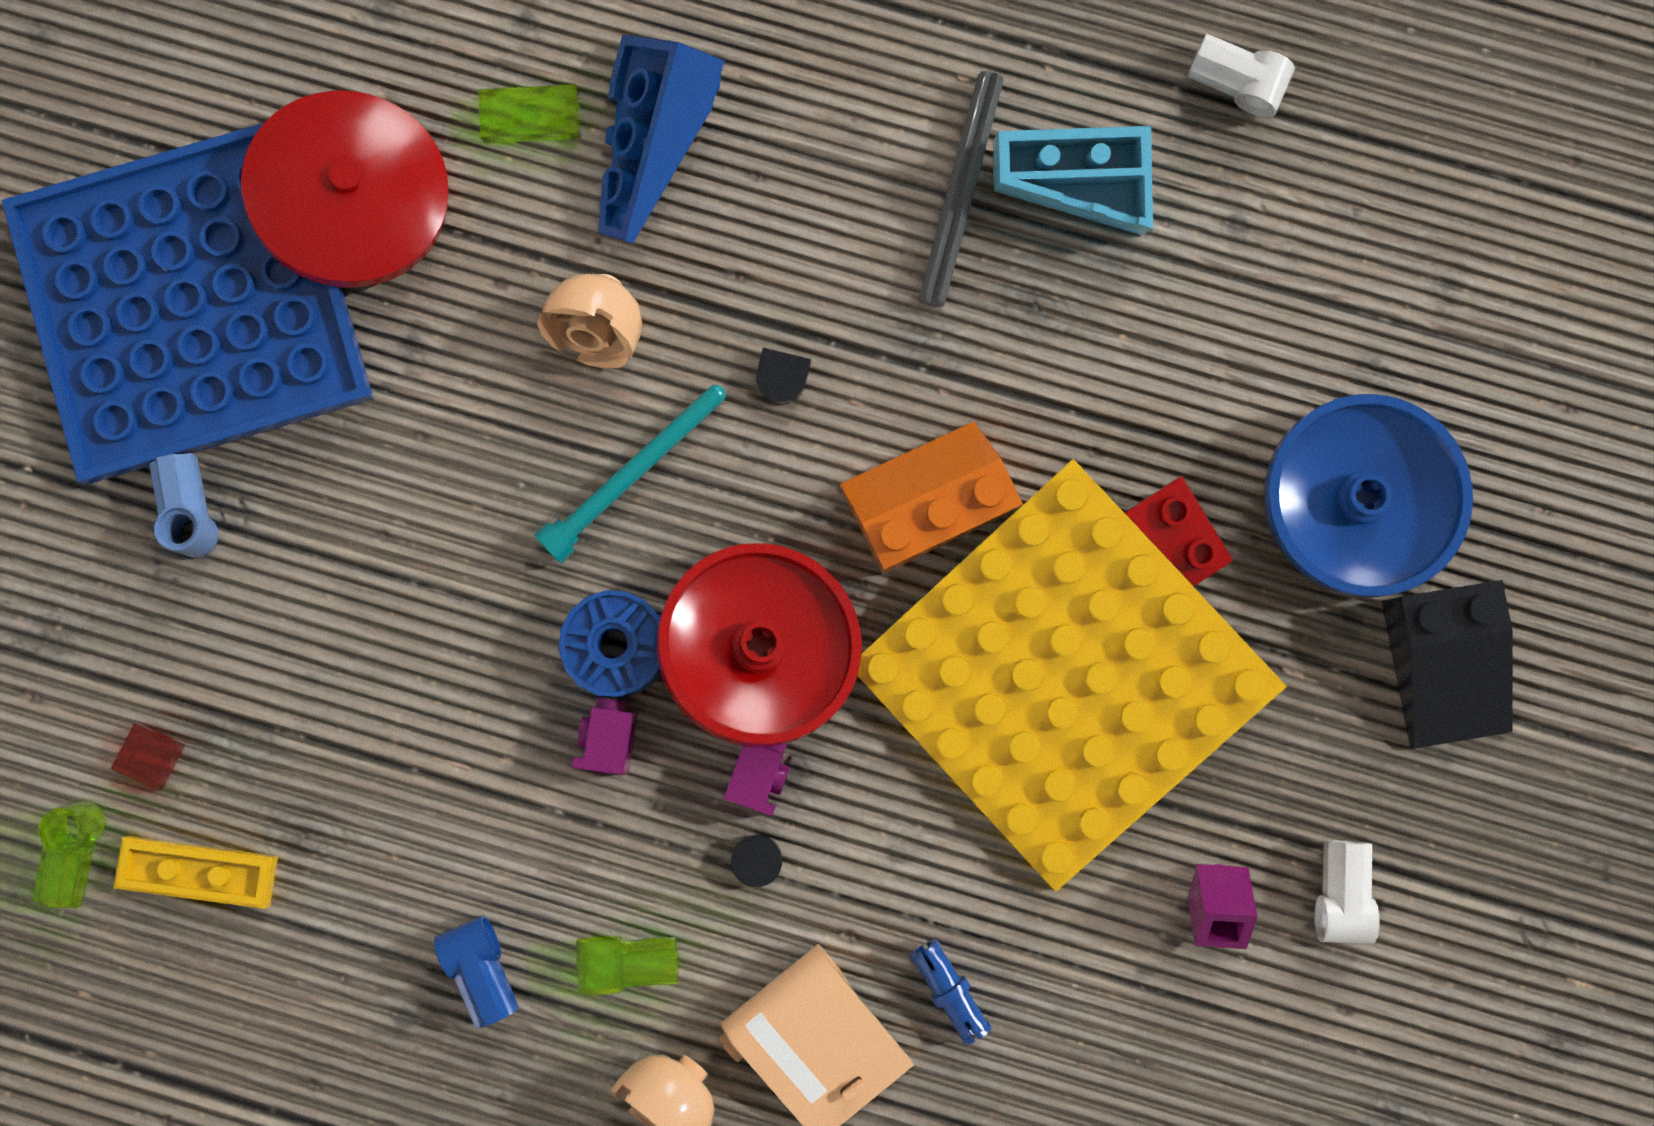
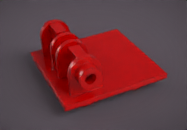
(1181, 531)

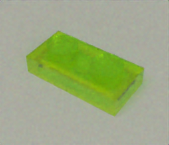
(529, 113)

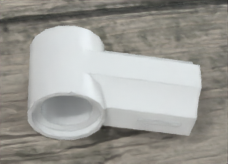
(1252, 78)
(1346, 907)

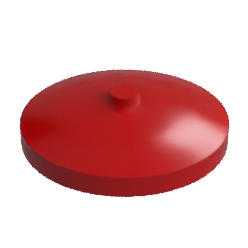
(345, 188)
(759, 645)

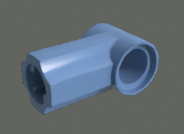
(179, 501)

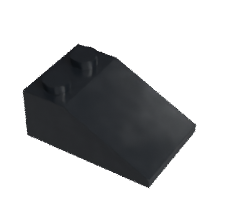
(1453, 662)

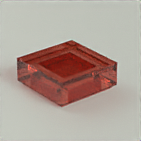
(148, 756)

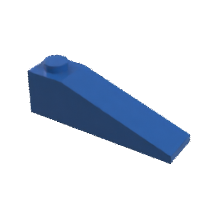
(661, 104)

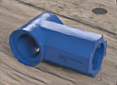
(472, 958)

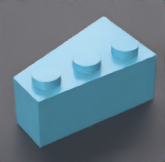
(1080, 172)

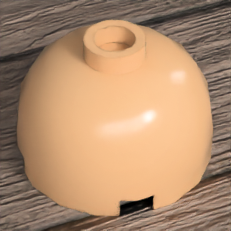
(593, 318)
(666, 1092)

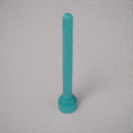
(562, 536)

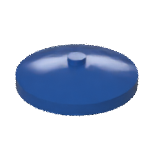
(1368, 496)

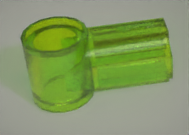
(67, 859)
(612, 964)

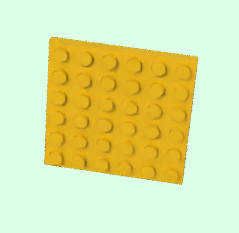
(1066, 675)

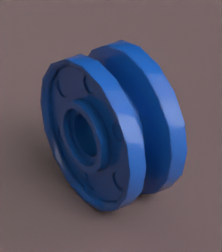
(583, 638)

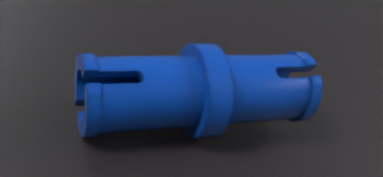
(950, 991)

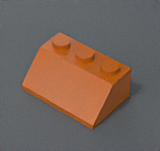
(931, 496)

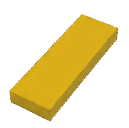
(195, 872)

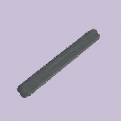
(961, 189)

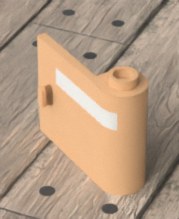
(815, 1042)

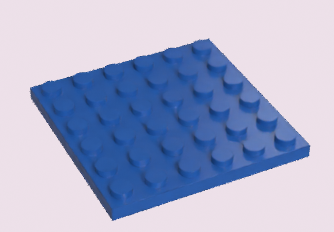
(171, 313)

